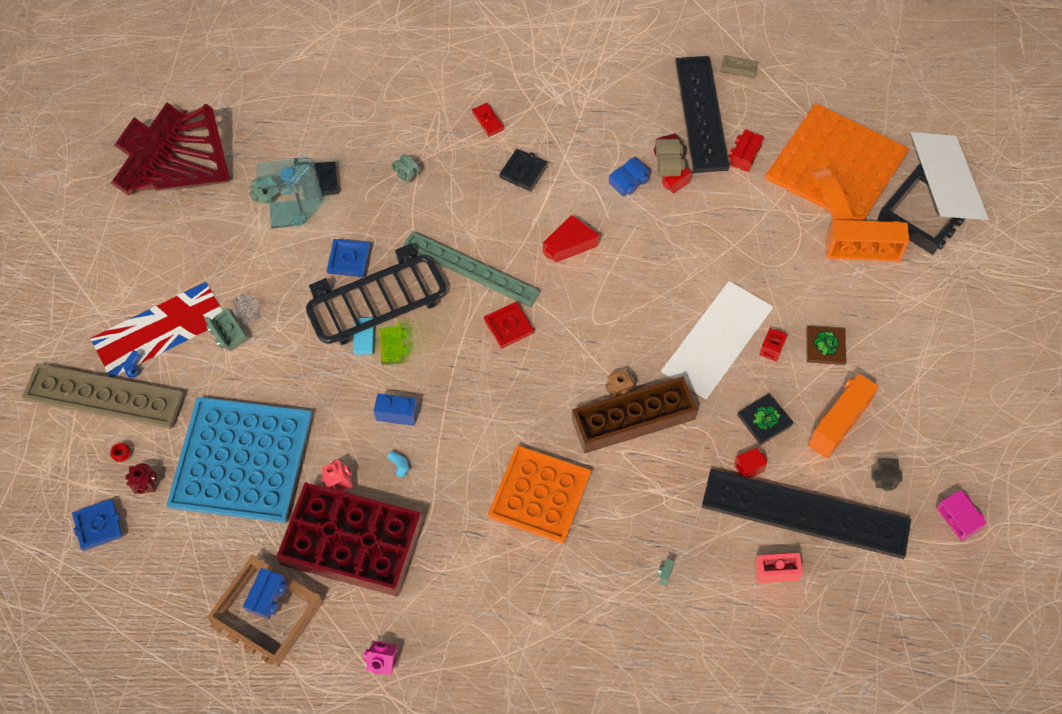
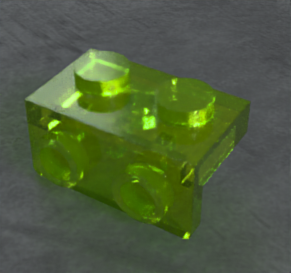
(392, 344)

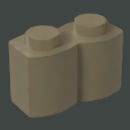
(669, 157)

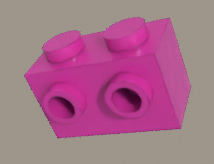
(961, 515)

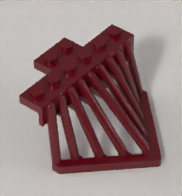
(150, 146)

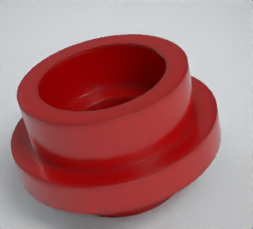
(118, 447)

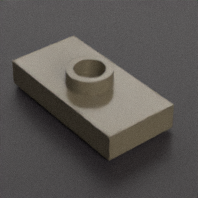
(739, 66)

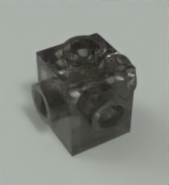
(887, 474)

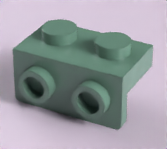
(226, 330)

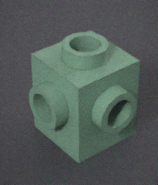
(261, 196)

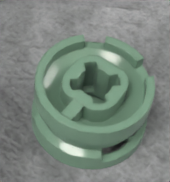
(405, 168)

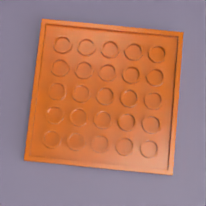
(853, 153)

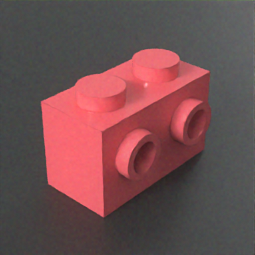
(778, 567)

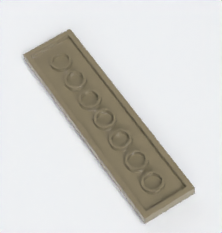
(103, 396)

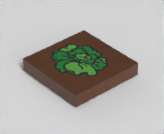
(825, 345)

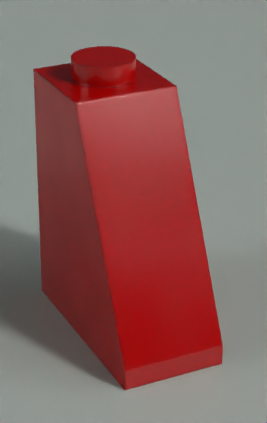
(569, 240)

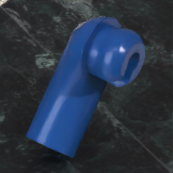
(130, 364)

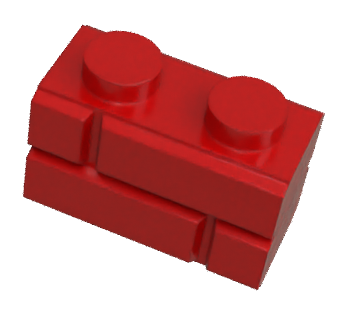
(746, 150)

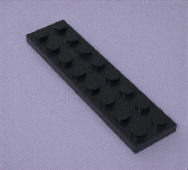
(701, 114)

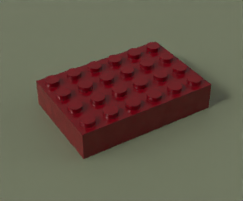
(350, 539)

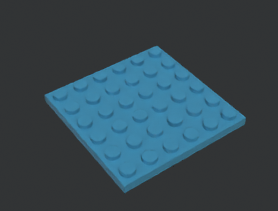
(240, 460)

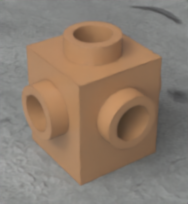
(619, 383)

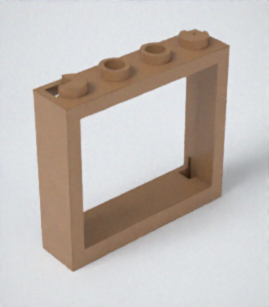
(254, 565)

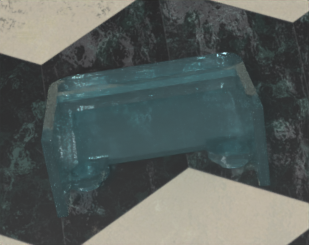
(291, 177)

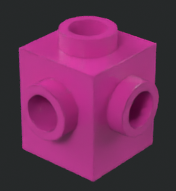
(381, 657)

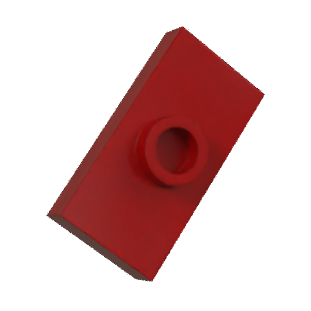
(487, 119)

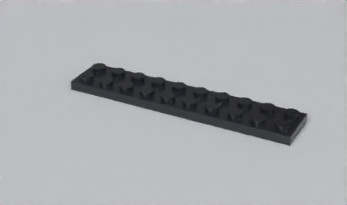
(807, 513)

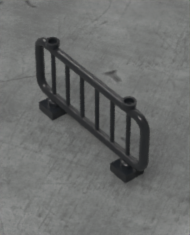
(406, 258)

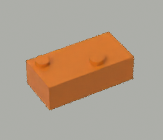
(867, 240)
(843, 415)

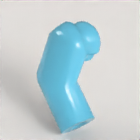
(401, 463)

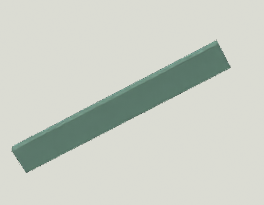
(473, 270)

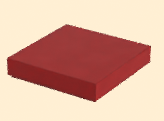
(508, 325)

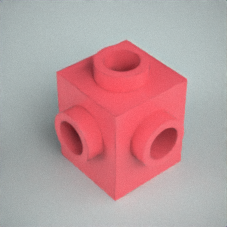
(337, 476)

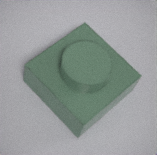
(664, 572)

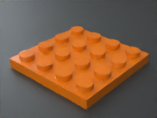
(539, 494)

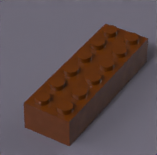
(634, 414)

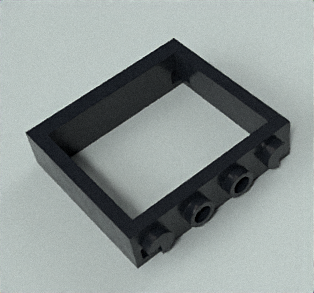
(917, 235)

